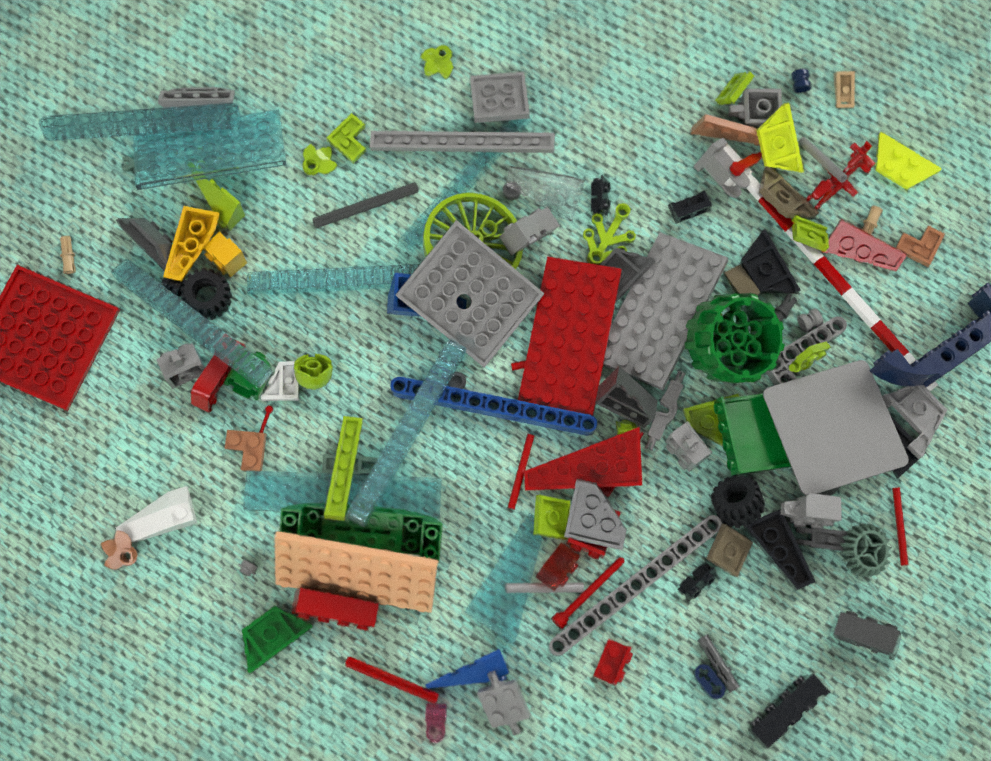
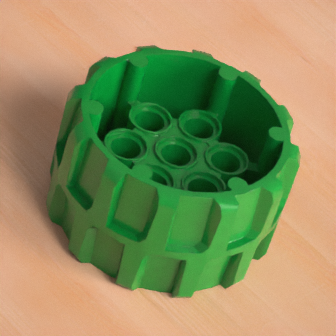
(764, 338)

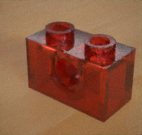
(557, 567)

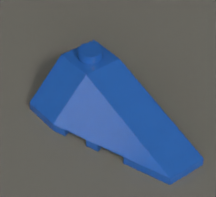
(398, 307)
(474, 673)

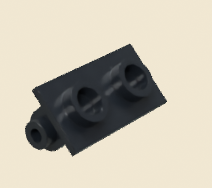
(600, 188)
(692, 588)

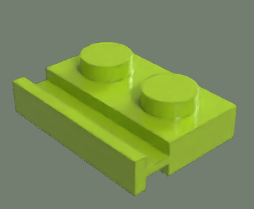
(734, 88)
(810, 233)

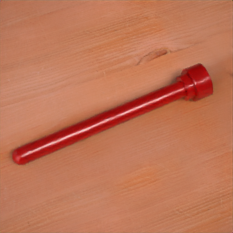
(562, 618)

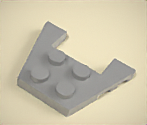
(920, 411)

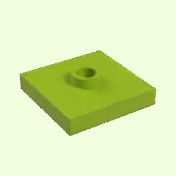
(551, 517)

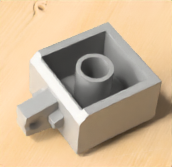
(756, 106)
(181, 365)
(687, 447)
(812, 510)

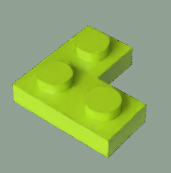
(343, 138)

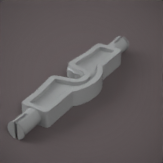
(661, 419)

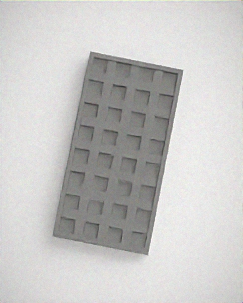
(653, 318)

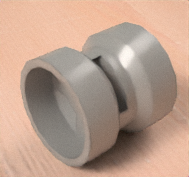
(810, 320)

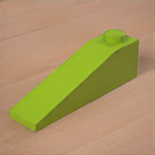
(222, 202)

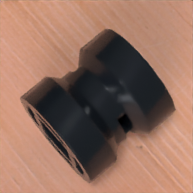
(173, 286)

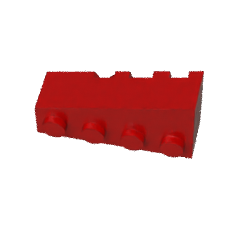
(335, 608)

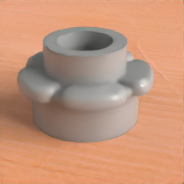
(247, 568)

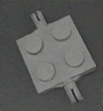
(503, 703)

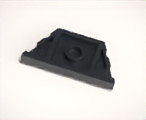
(768, 268)

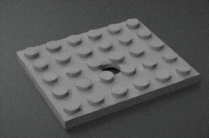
(468, 266)

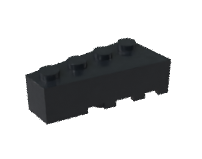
(781, 548)
(787, 710)

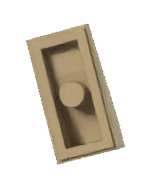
(844, 88)

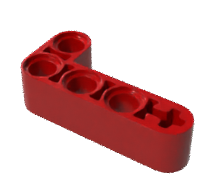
(209, 382)

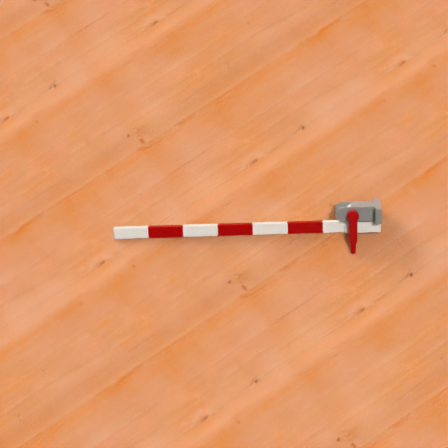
(735, 173)

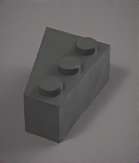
(626, 398)
(868, 634)

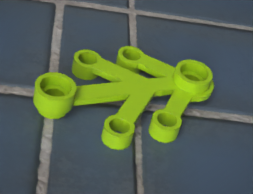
(607, 238)

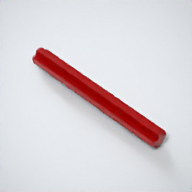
(391, 679)

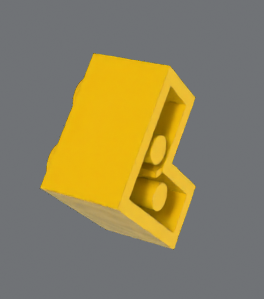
(225, 255)

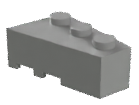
(528, 230)

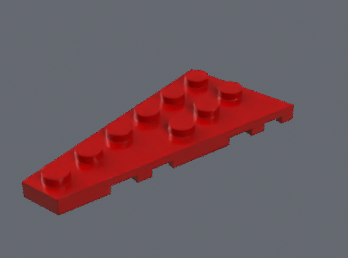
(607, 463)

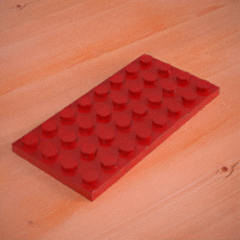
(570, 335)

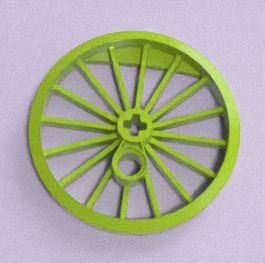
(480, 234)

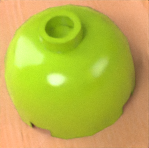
(313, 371)

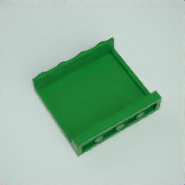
(749, 435)

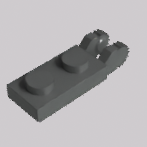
(822, 538)

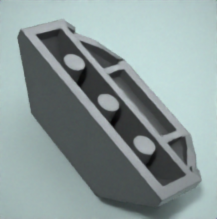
(148, 237)

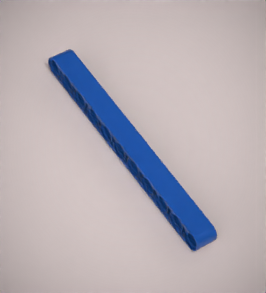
(504, 404)

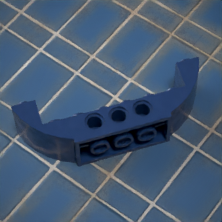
(947, 355)

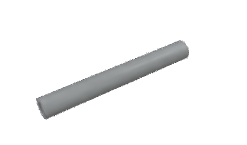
(822, 159)
(542, 588)

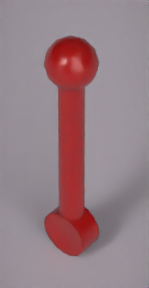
(269, 409)

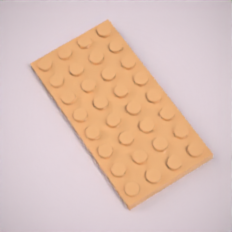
(355, 571)

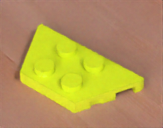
(779, 141)
(902, 163)

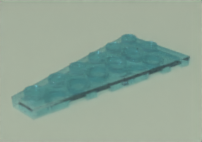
(491, 604)

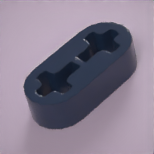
(712, 678)

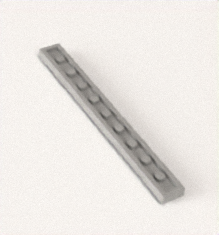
(462, 141)

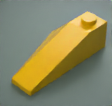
(191, 237)

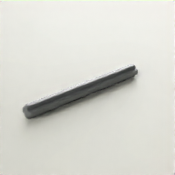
(365, 205)

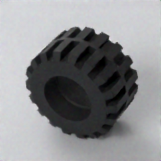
(203, 279)
(737, 489)

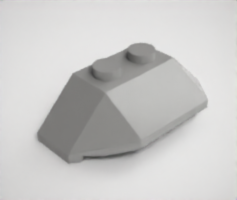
(195, 96)

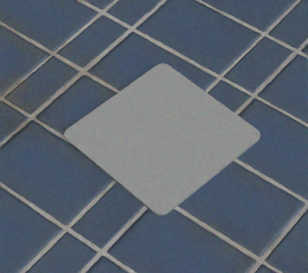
(835, 427)

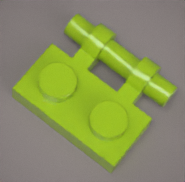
(806, 358)

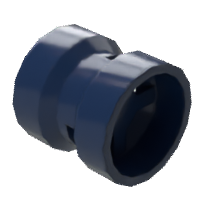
(801, 80)

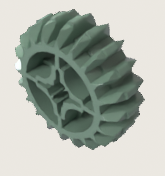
(856, 547)

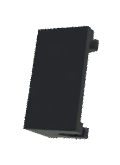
(690, 207)

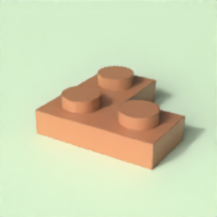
(923, 249)
(252, 446)

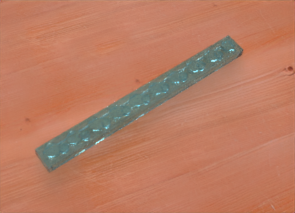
(460, 184)

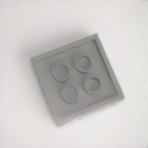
(499, 97)

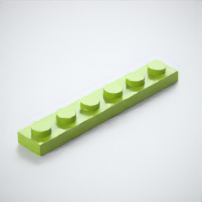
(343, 468)

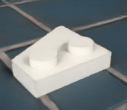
(282, 384)

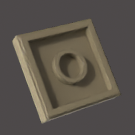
(729, 550)

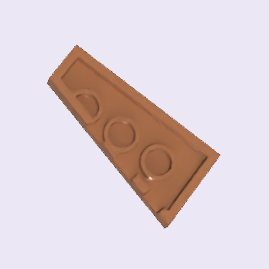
(726, 129)

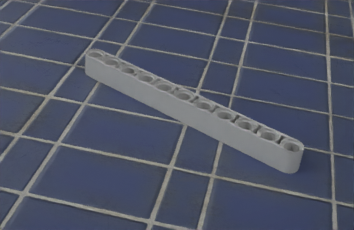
(641, 576)

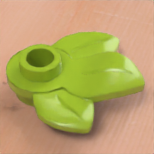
(436, 63)
(320, 158)

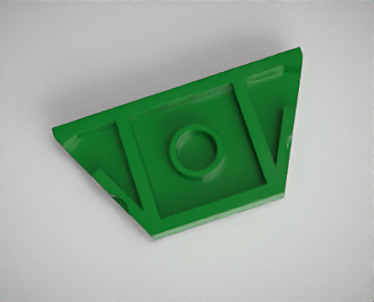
(271, 635)

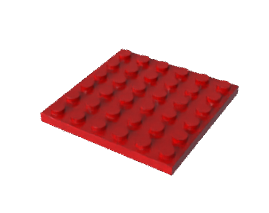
(49, 336)

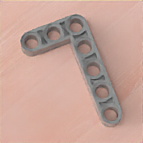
(795, 348)

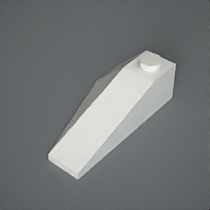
(162, 516)

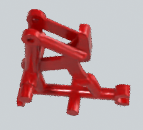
(832, 185)

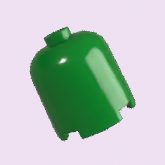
(242, 385)

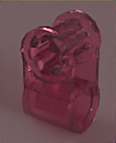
(435, 718)

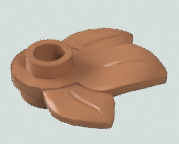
(117, 549)

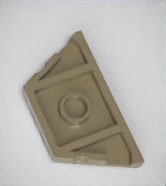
(784, 196)

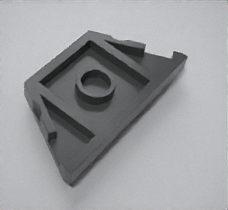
(632, 267)

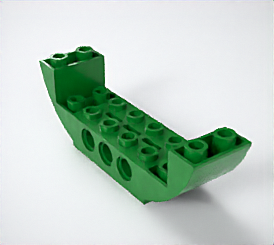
(386, 529)

